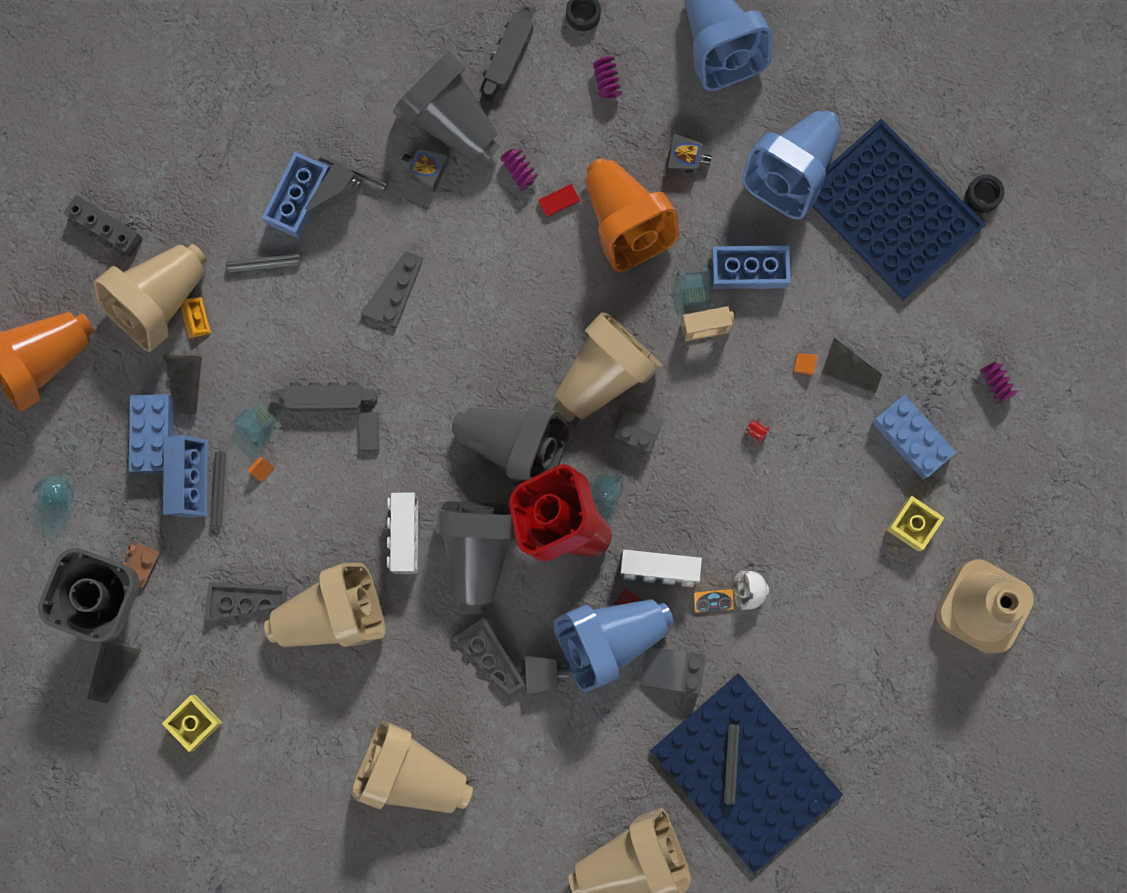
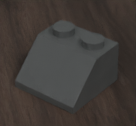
(637, 430)

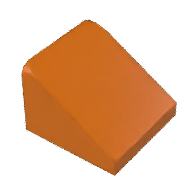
(805, 364)
(261, 469)

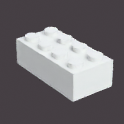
(404, 533)
(660, 567)

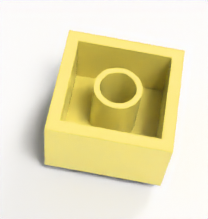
(915, 523)
(192, 723)

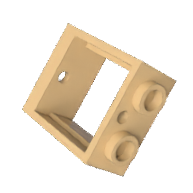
(707, 323)

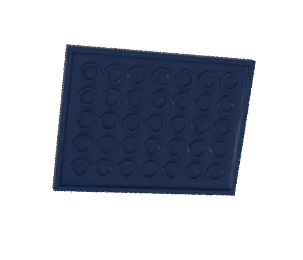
(894, 210)
(776, 779)

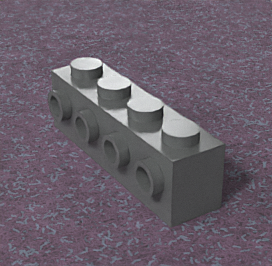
(102, 225)

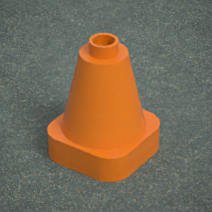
(630, 218)
(37, 353)

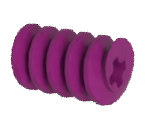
(605, 79)
(519, 168)
(998, 381)

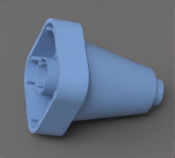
(727, 42)
(791, 166)
(609, 638)

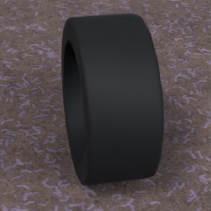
(583, 25)
(990, 180)

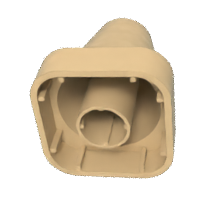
(150, 293)
(603, 369)
(984, 606)
(332, 611)
(407, 775)
(637, 861)

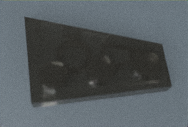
(850, 368)
(184, 380)

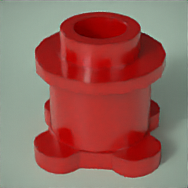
(757, 430)

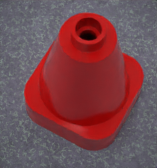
(558, 516)

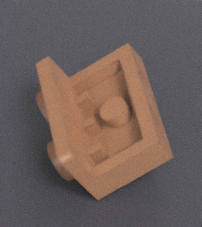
(141, 560)

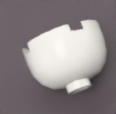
(750, 590)

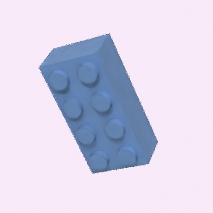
(296, 188)
(750, 267)
(149, 423)
(914, 437)
(185, 476)

